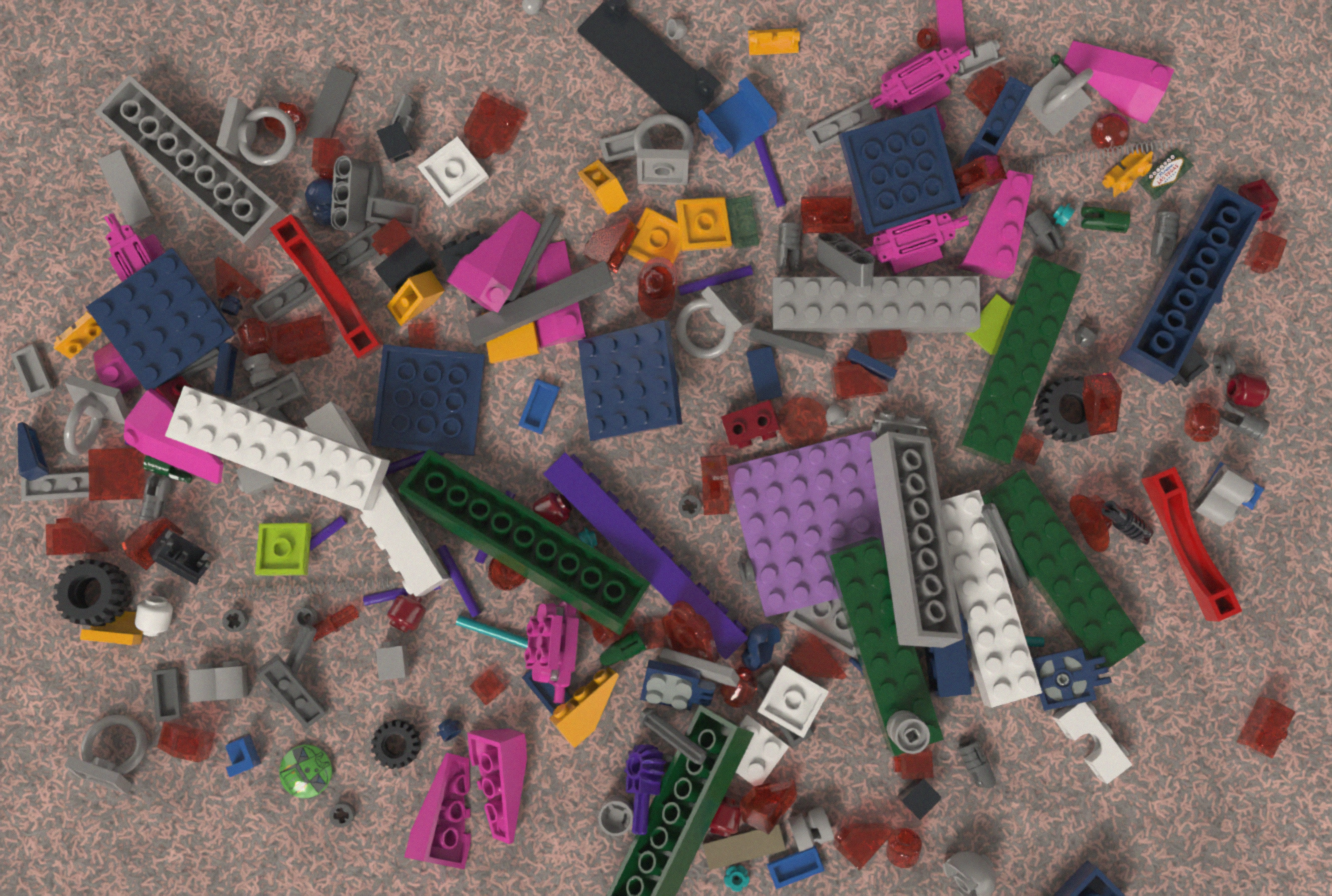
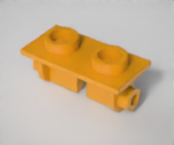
(773, 41)
(1135, 165)
(74, 340)

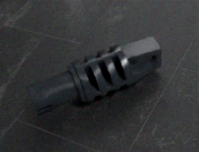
(1128, 523)

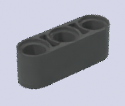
(349, 194)
(846, 258)

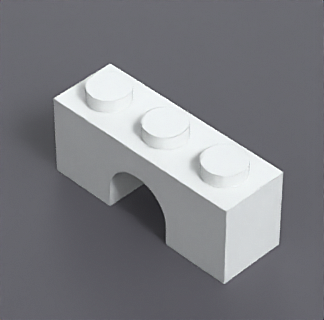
(1107, 757)

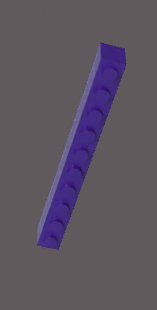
(641, 551)

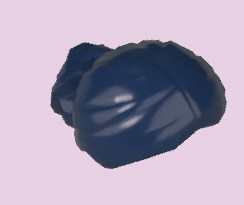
(319, 200)
(760, 651)

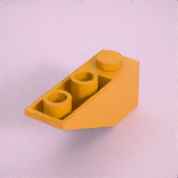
(583, 711)

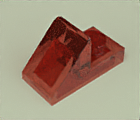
(229, 279)

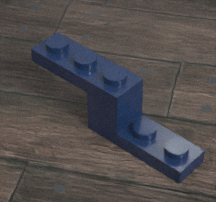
(997, 124)

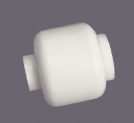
(153, 615)

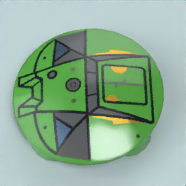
(305, 771)

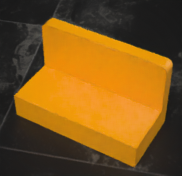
(120, 632)

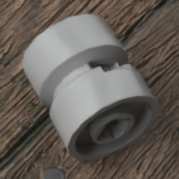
(908, 732)
(616, 815)
(801, 825)

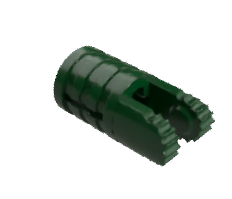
(1105, 219)
(162, 468)
(616, 654)

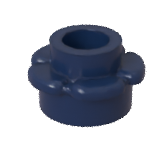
(229, 305)
(449, 729)

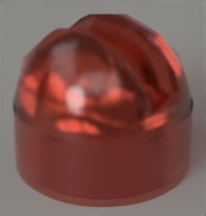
(927, 43)

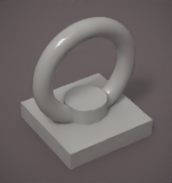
(1059, 98)
(239, 132)
(663, 165)
(724, 310)
(96, 401)
(101, 770)

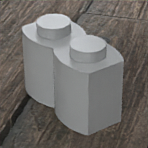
(1224, 495)
(218, 683)

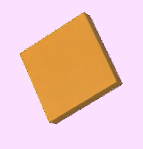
(703, 223)
(656, 238)
(514, 344)

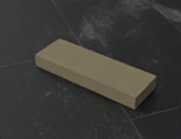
(742, 847)

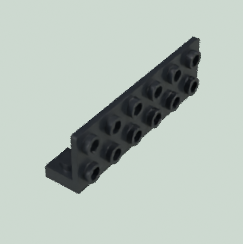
(649, 61)

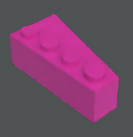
(999, 233)

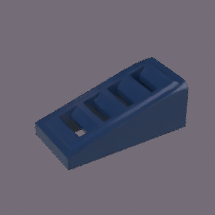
(30, 454)

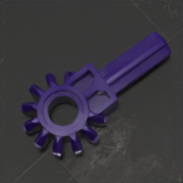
(643, 779)

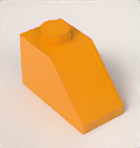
(603, 187)
(415, 296)

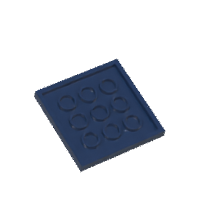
(900, 170)
(161, 320)
(630, 381)
(428, 400)

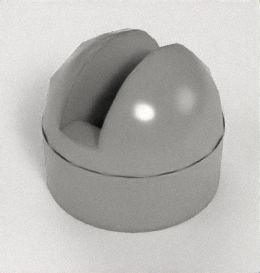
(532, 6)
(676, 26)
(835, 415)

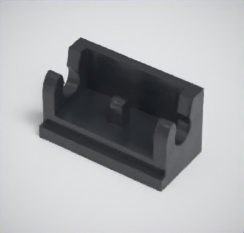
(403, 264)
(180, 556)

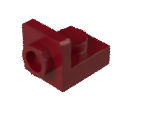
(1261, 195)

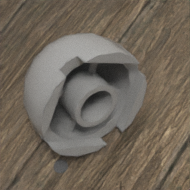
(974, 873)

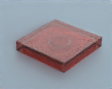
(116, 474)

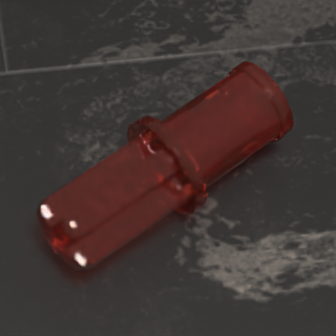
(335, 621)

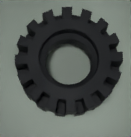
(380, 744)

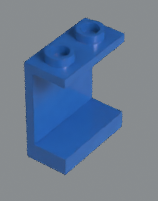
(738, 120)

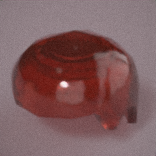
(294, 111)
(1110, 131)
(502, 578)

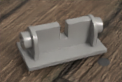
(985, 56)
(889, 422)

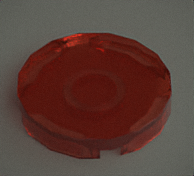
(797, 430)

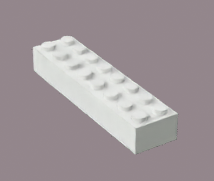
(277, 448)
(389, 517)
(984, 598)

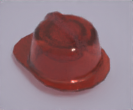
(657, 287)
(1091, 520)

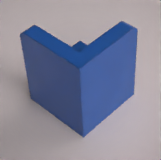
(242, 755)

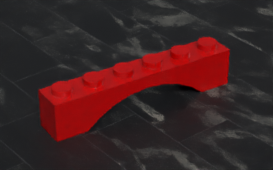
(316, 268)
(1172, 508)

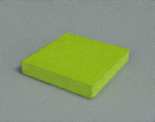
(991, 322)
(283, 549)

